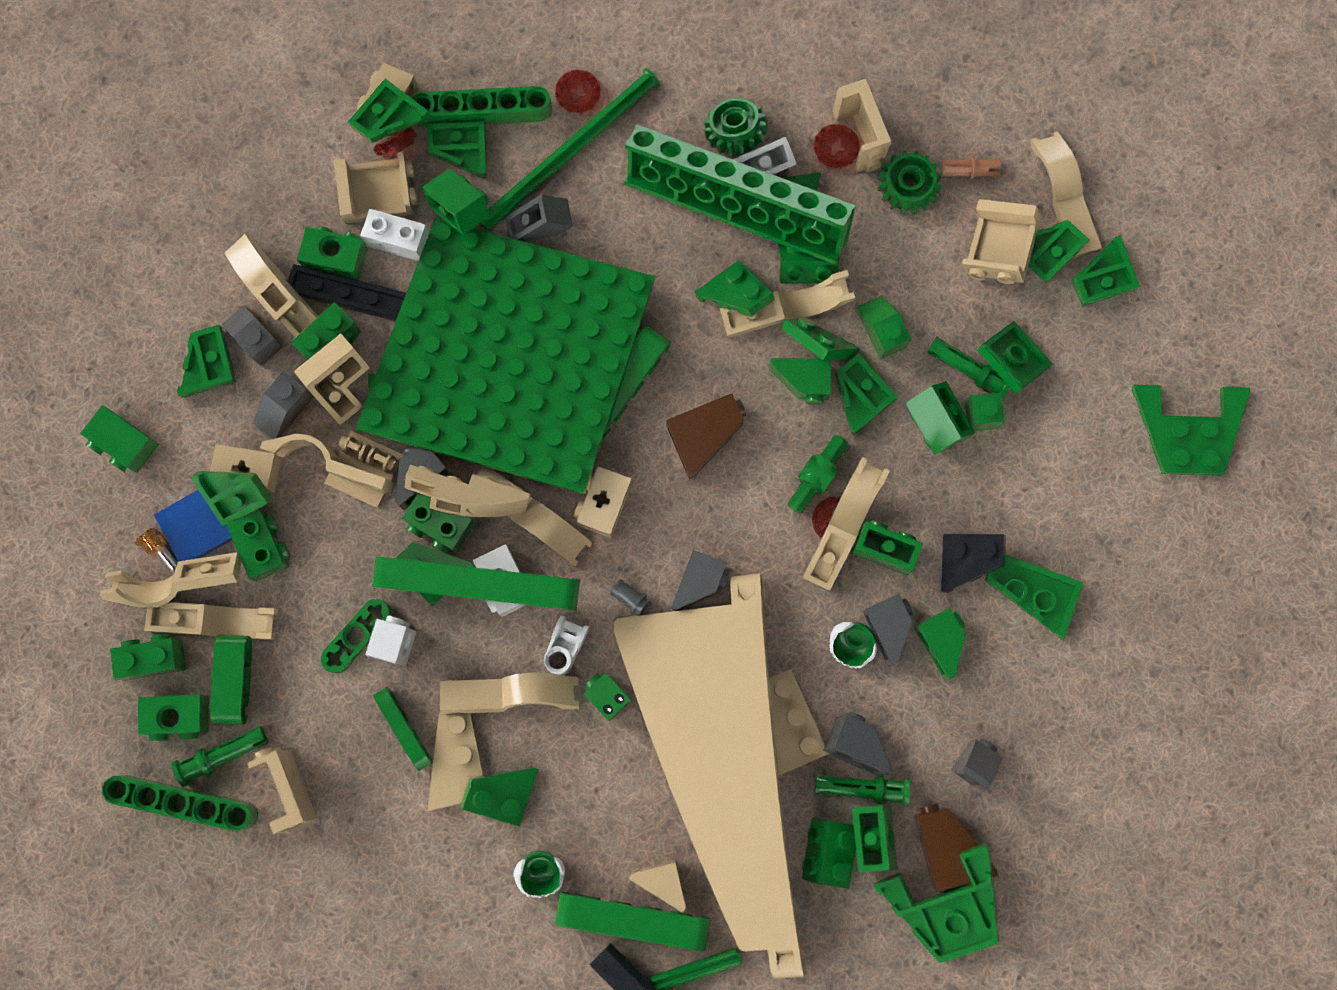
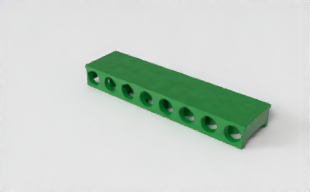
(738, 194)

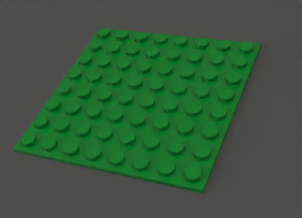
(507, 355)

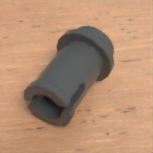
(630, 597)

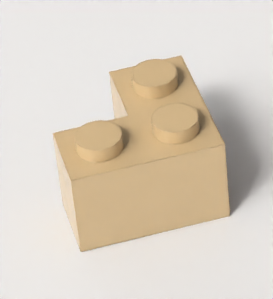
(329, 375)

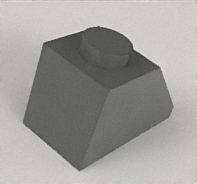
(539, 219)
(252, 335)
(281, 405)
(415, 457)
(700, 580)
(890, 624)
(857, 744)
(978, 764)

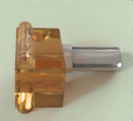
(155, 544)

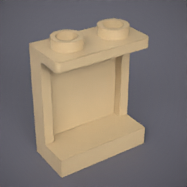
(859, 102)
(375, 186)
(1002, 241)
(289, 786)

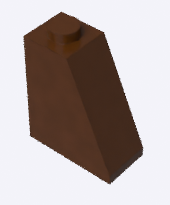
(704, 431)
(942, 843)

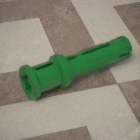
(982, 374)
(207, 760)
(877, 789)

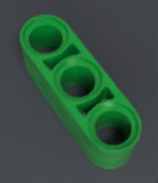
(231, 679)

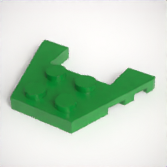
(1192, 442)
(954, 920)

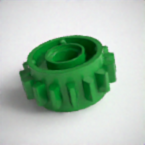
(735, 126)
(909, 167)

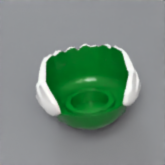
(853, 644)
(539, 874)

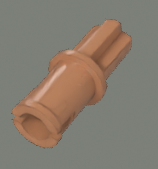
(971, 167)

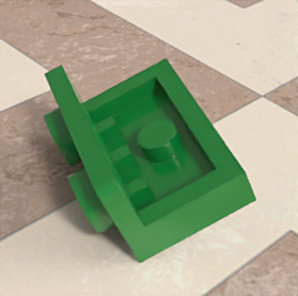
(803, 268)
(829, 853)

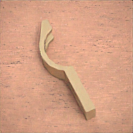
(1067, 188)
(790, 305)
(285, 445)
(545, 524)
(845, 524)
(187, 576)
(210, 620)
(504, 693)

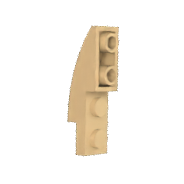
(269, 285)
(477, 499)

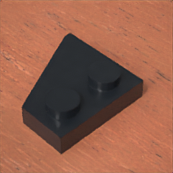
(969, 557)

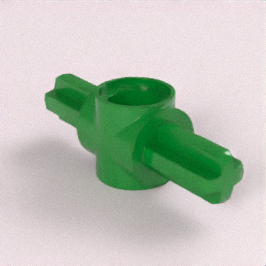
(817, 474)

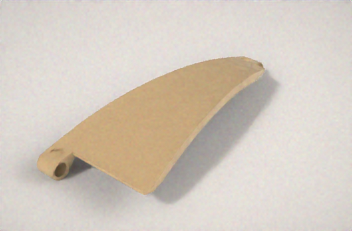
(711, 724)

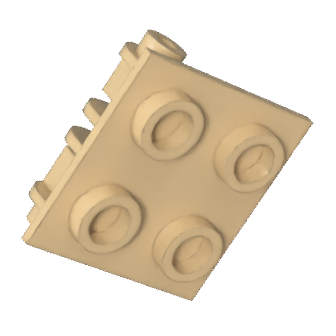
(367, 456)

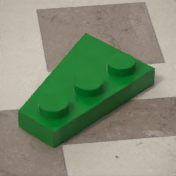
(1038, 592)

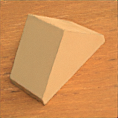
(662, 882)

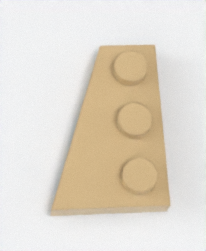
(793, 725)
(454, 760)

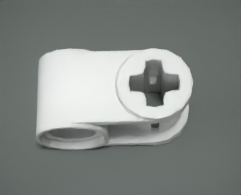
(565, 644)

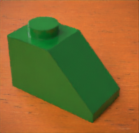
(883, 326)
(804, 377)
(943, 640)

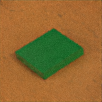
(1014, 357)

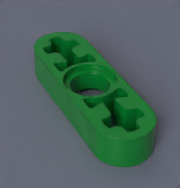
(333, 647)
(398, 722)

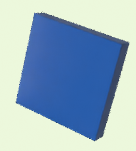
(192, 527)

